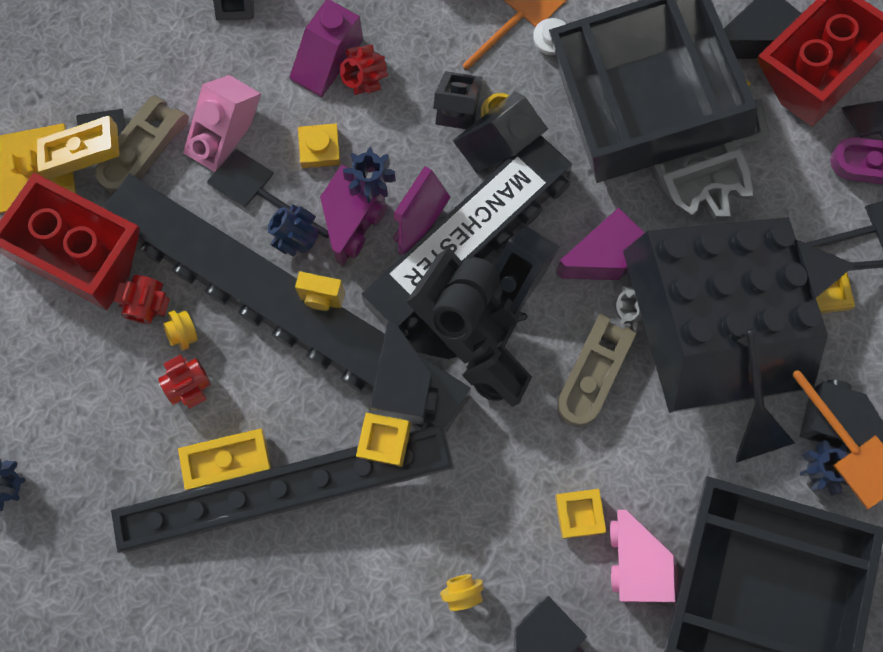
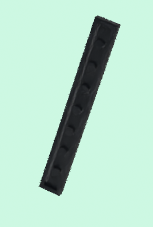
(274, 492)

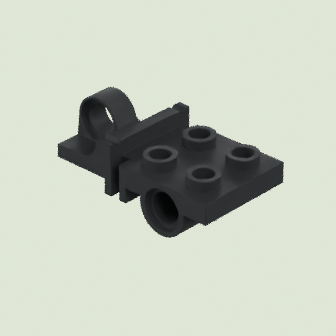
(461, 310)

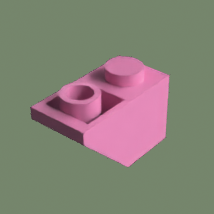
(220, 120)
(645, 565)

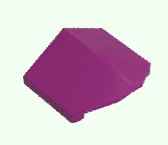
(419, 209)

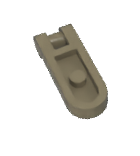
(141, 143)
(594, 373)

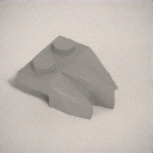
(706, 179)

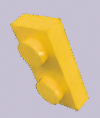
(77, 148)
(224, 458)

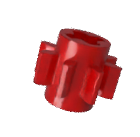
(363, 69)
(142, 299)
(184, 381)

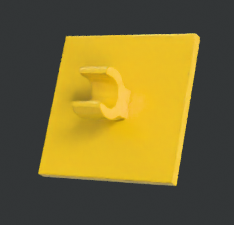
(19, 162)

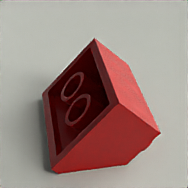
(823, 56)
(69, 240)

